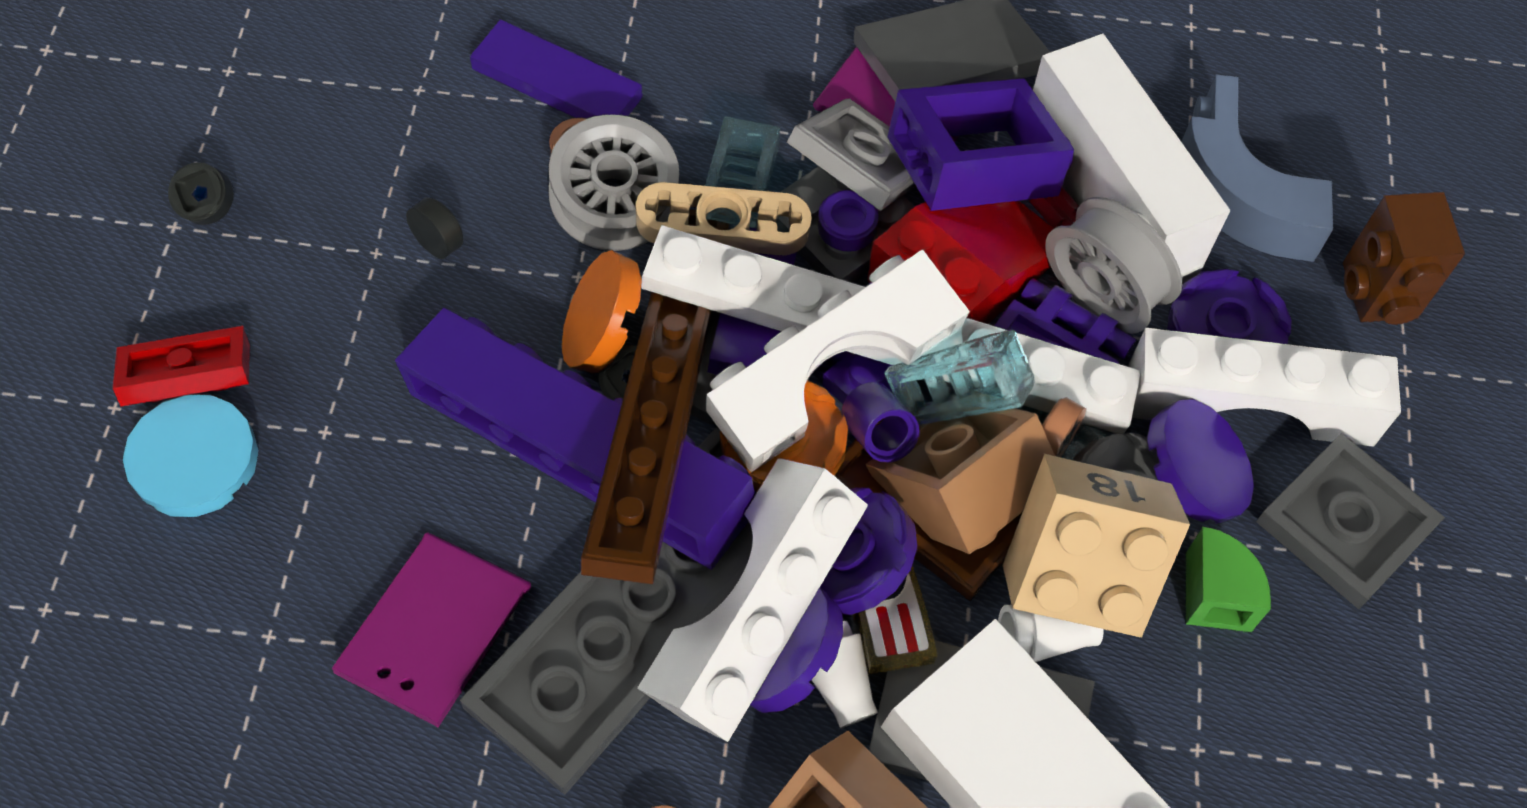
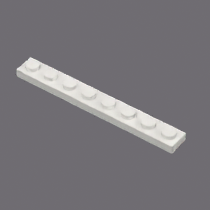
(789, 296)

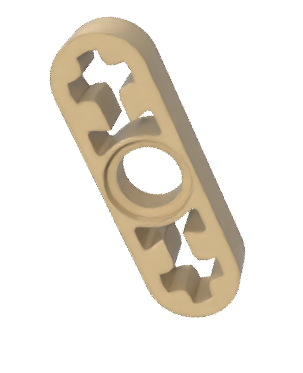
(741, 201)

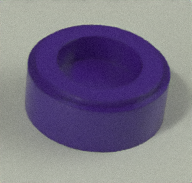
(847, 221)

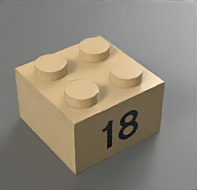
(1094, 546)

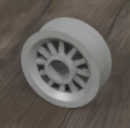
(600, 151)
(1114, 263)

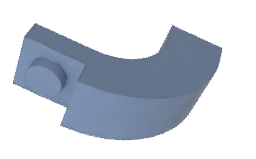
(1267, 208)

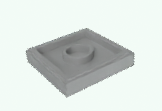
(854, 151)

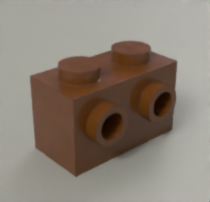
(1402, 257)

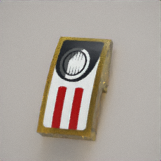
(897, 630)

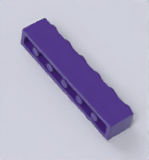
(563, 427)

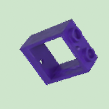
(956, 178)

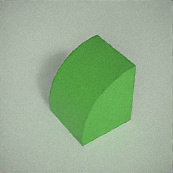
(1224, 583)

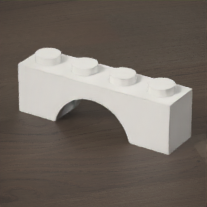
(899, 314)
(1318, 386)
(720, 662)

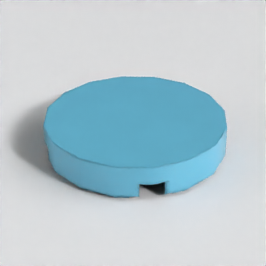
(190, 455)

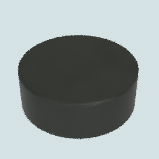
(435, 227)

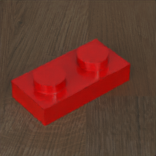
(181, 366)

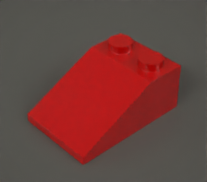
(979, 250)

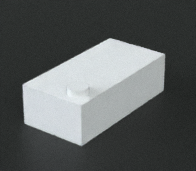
(1129, 149)
(1006, 736)

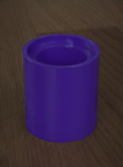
(894, 435)

